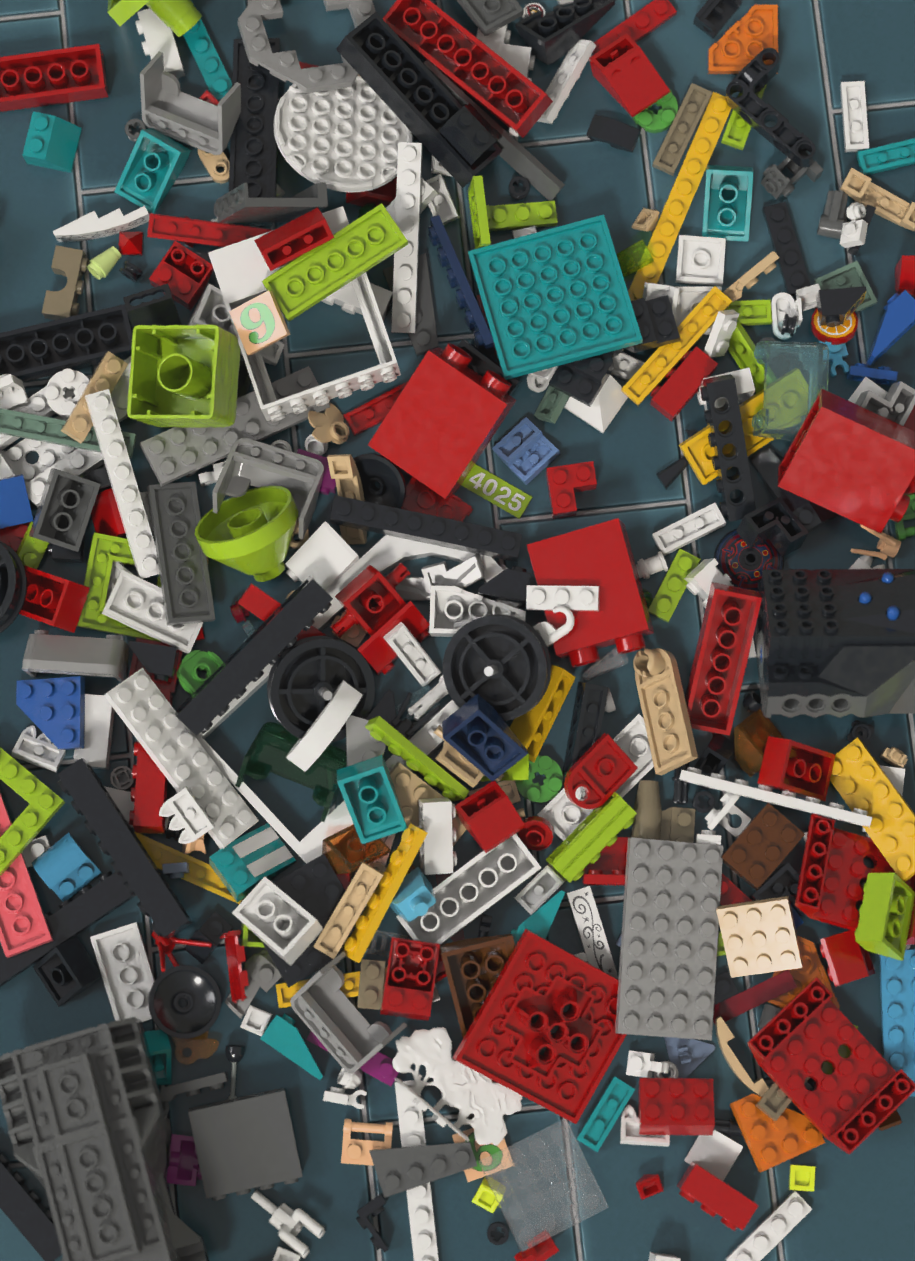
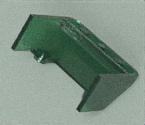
(269, 755)

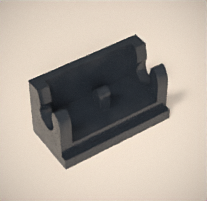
(715, 15)

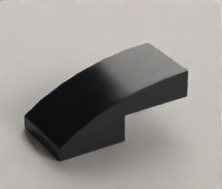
(613, 132)

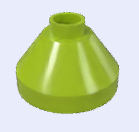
(251, 531)

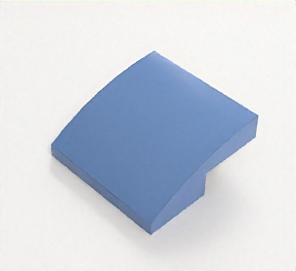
(526, 451)

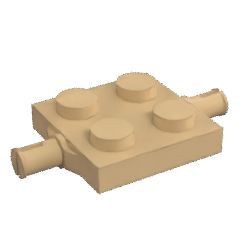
(458, 763)

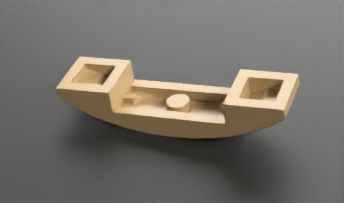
(887, 204)
(348, 485)
(723, 1036)

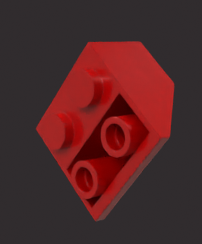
(184, 273)
(489, 816)
(845, 958)

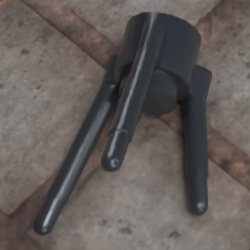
(406, 727)

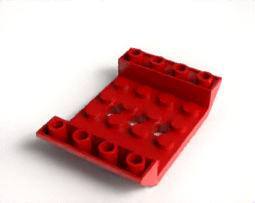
(833, 874)
(859, 1089)

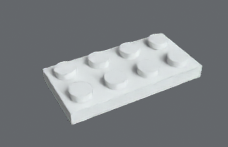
(142, 608)
(125, 971)

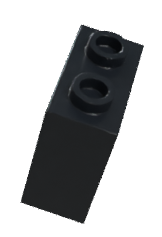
(156, 312)

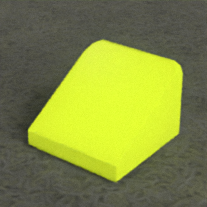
(484, 1197)

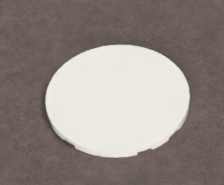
(340, 136)

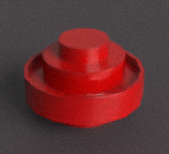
(537, 833)

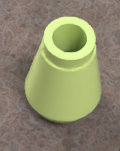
(103, 263)

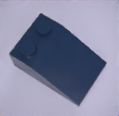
(483, 738)

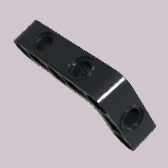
(758, 113)

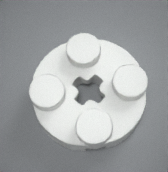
(58, 384)

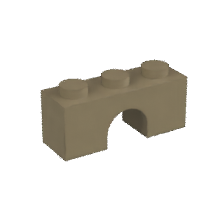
(71, 264)

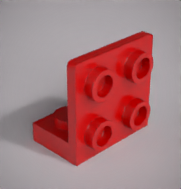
(610, 867)

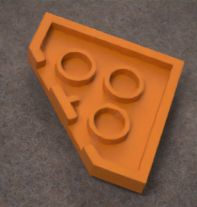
(745, 41)
(803, 976)
(771, 1140)

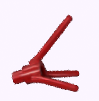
(167, 945)

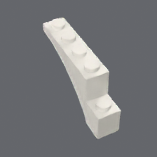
(516, 56)

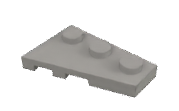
(360, 743)

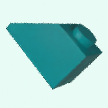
(161, 1055)

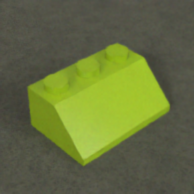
(885, 915)

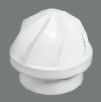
(348, 1079)

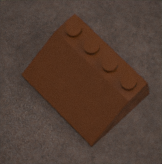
(472, 971)

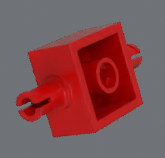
(357, 596)

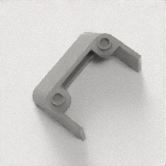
(184, 115)
(267, 465)
(76, 655)
(338, 1021)

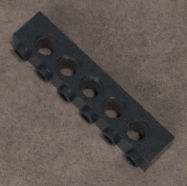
(713, 389)

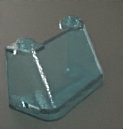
(791, 384)

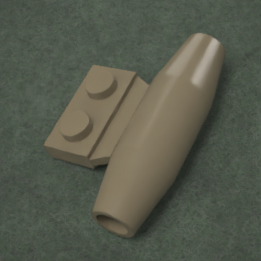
(653, 823)

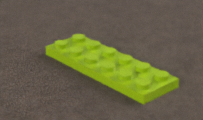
(336, 262)

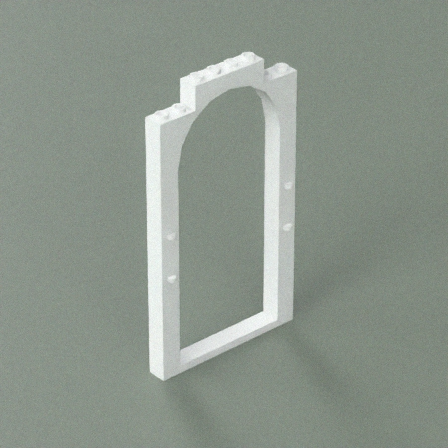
(383, 557)

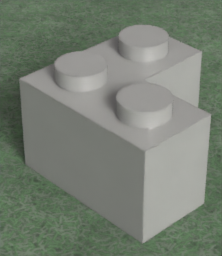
(896, 404)

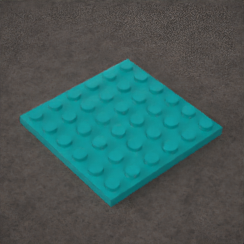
(554, 297)

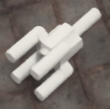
(290, 1223)

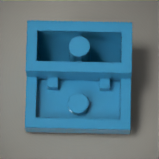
(65, 867)

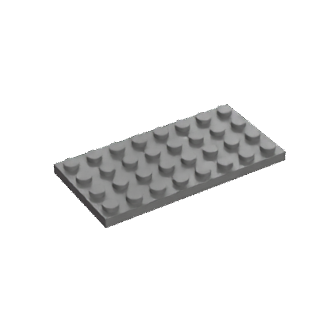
(669, 939)

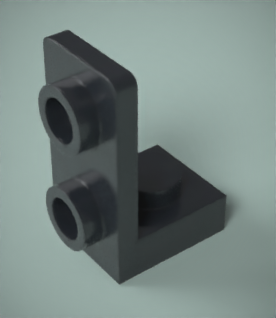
(373, 1207)

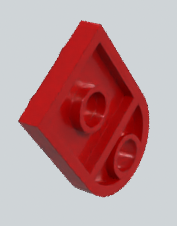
(599, 772)

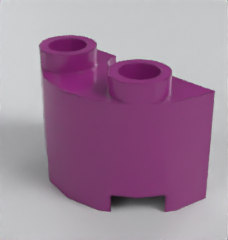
(183, 1162)

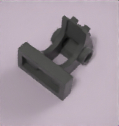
(779, 185)

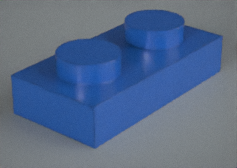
(882, 375)

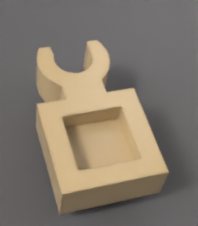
(894, 757)

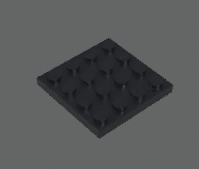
(318, 892)

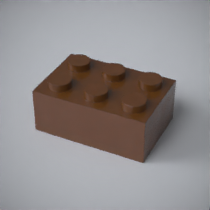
(762, 846)

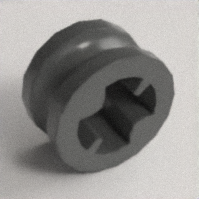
(133, 123)

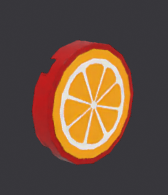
(835, 335)

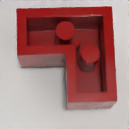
(564, 482)

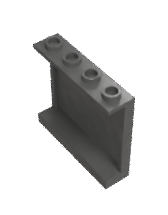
(238, 208)
(245, 1143)

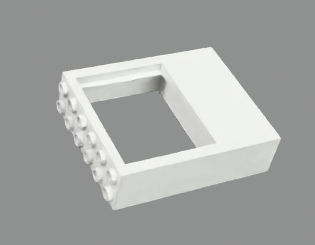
(240, 277)

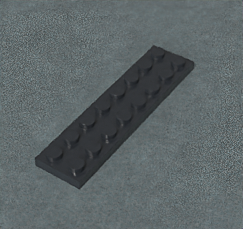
(253, 138)

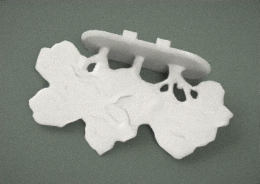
(459, 1086)

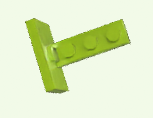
(504, 217)

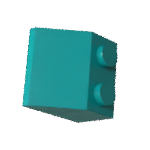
(51, 142)

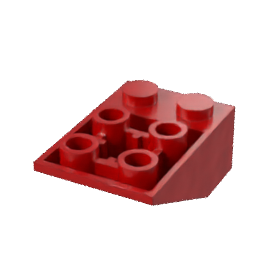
(628, 75)
(410, 979)

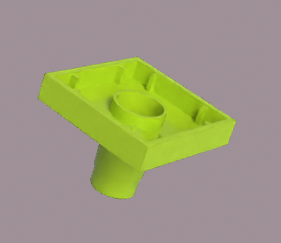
(176, 14)

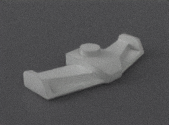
(438, 575)
(261, 974)

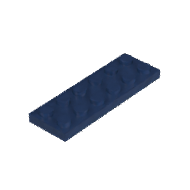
(458, 280)

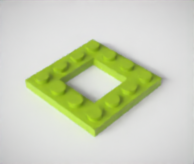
(102, 553)
(41, 808)

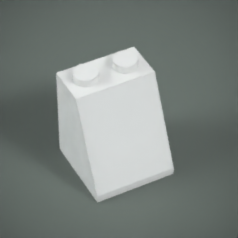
(322, 557)

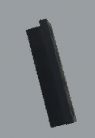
(585, 722)

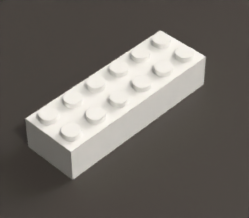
(473, 891)

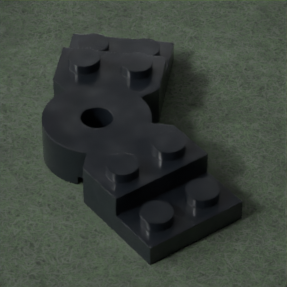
(587, 376)

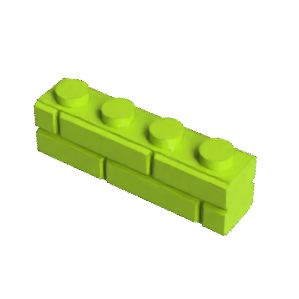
(591, 837)

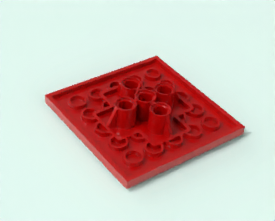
(506, 1045)

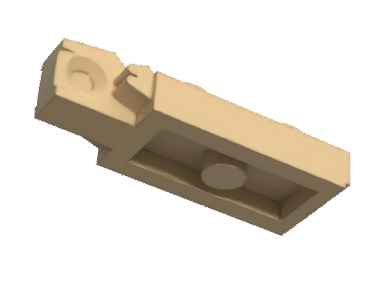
(749, 279)

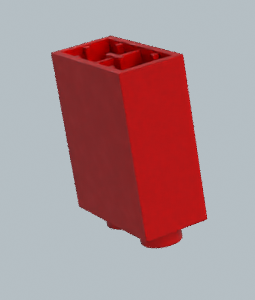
(443, 419)
(851, 462)
(600, 558)

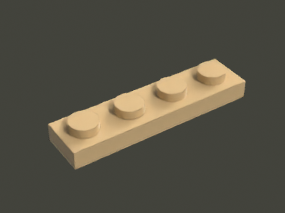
(104, 378)
(348, 910)

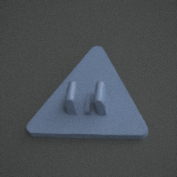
(687, 1054)

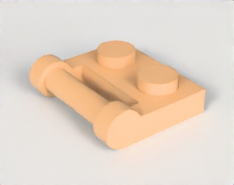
(357, 1150)

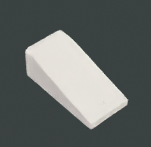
(540, 889)

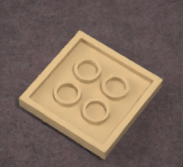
(759, 936)

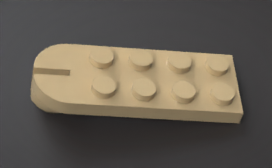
(664, 709)

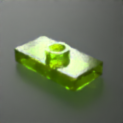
(634, 258)

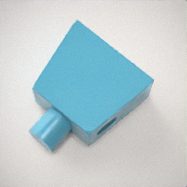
(413, 896)

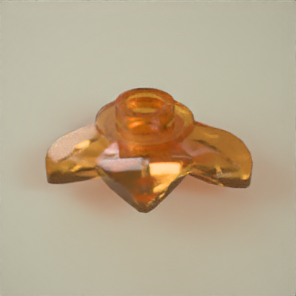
(201, 1047)

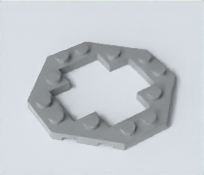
(286, 64)

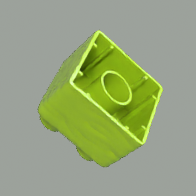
(183, 376)

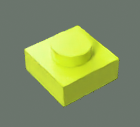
(801, 1177)

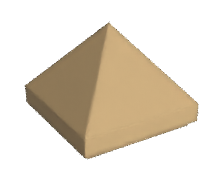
(646, 220)

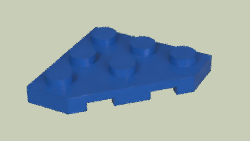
(55, 708)

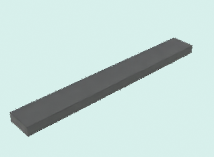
(512, 150)

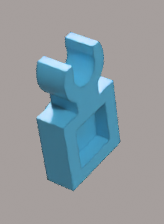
(836, 353)

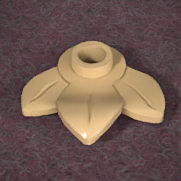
(328, 424)

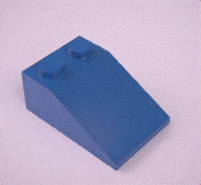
(895, 322)

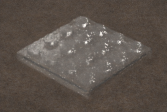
(543, 1184)

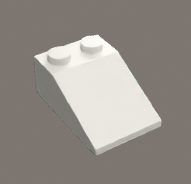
(278, 920)

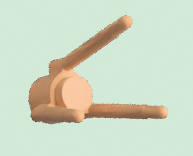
(887, 545)

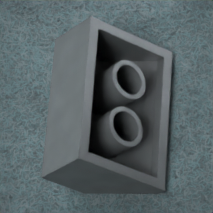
(64, 509)

